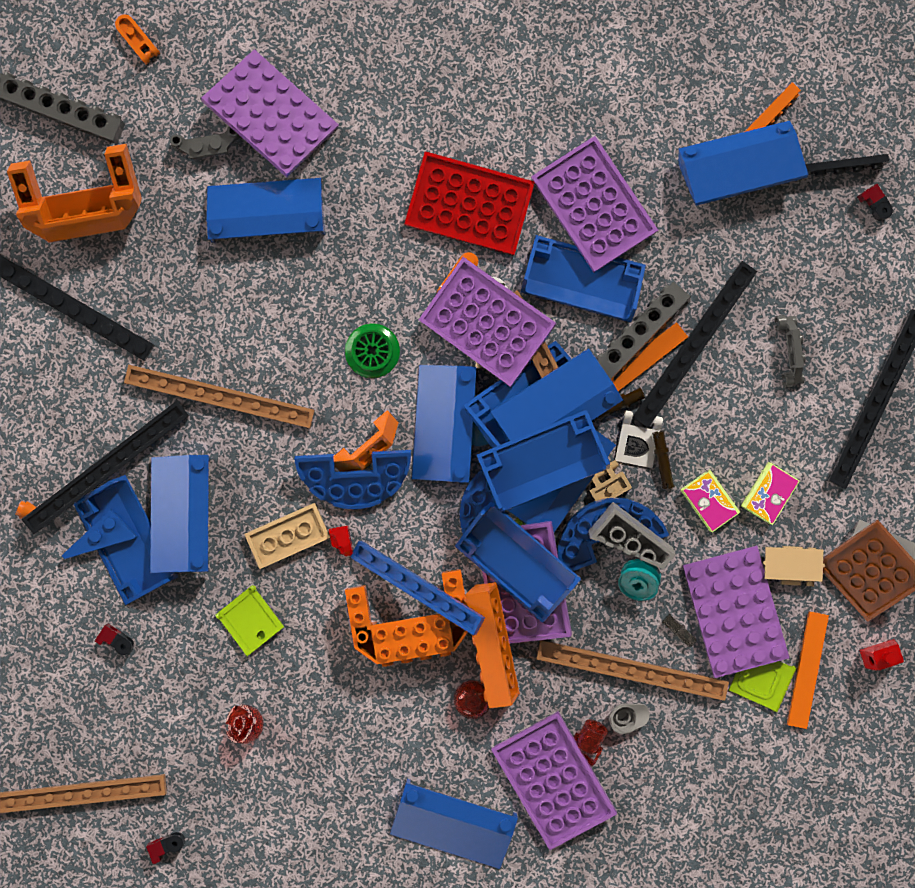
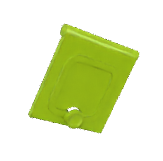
(247, 617)
(764, 684)

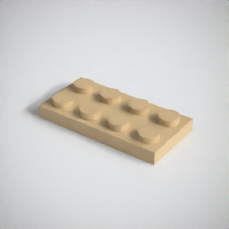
(287, 535)

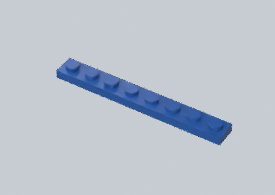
(418, 588)

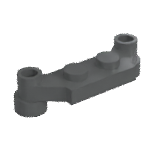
(207, 145)
(794, 345)

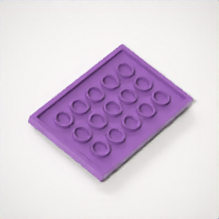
(270, 113)
(594, 204)
(487, 321)
(735, 612)
(522, 624)
(554, 780)

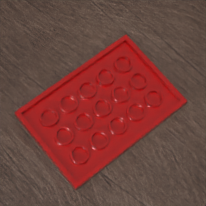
(469, 203)

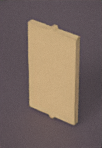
(793, 564)

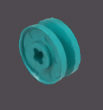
(639, 580)

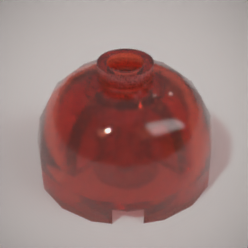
(470, 699)
(244, 724)

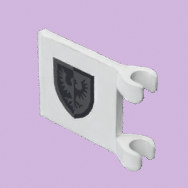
(637, 443)

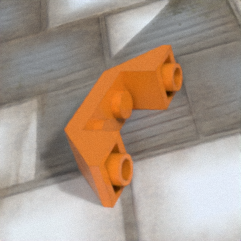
(379, 442)

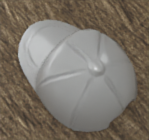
(636, 717)

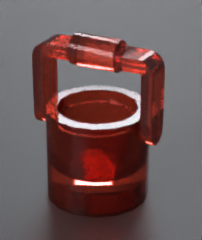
(591, 739)

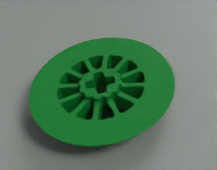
(381, 369)

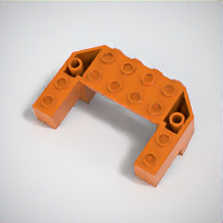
(80, 211)
(407, 637)

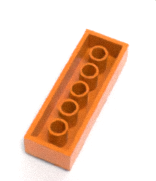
(493, 646)

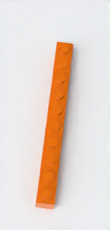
(776, 107)

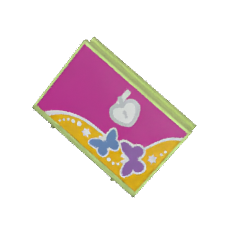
(770, 493)
(710, 501)

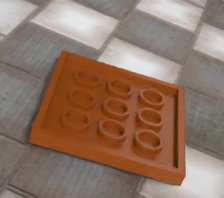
(871, 570)

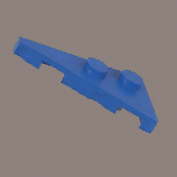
(106, 532)

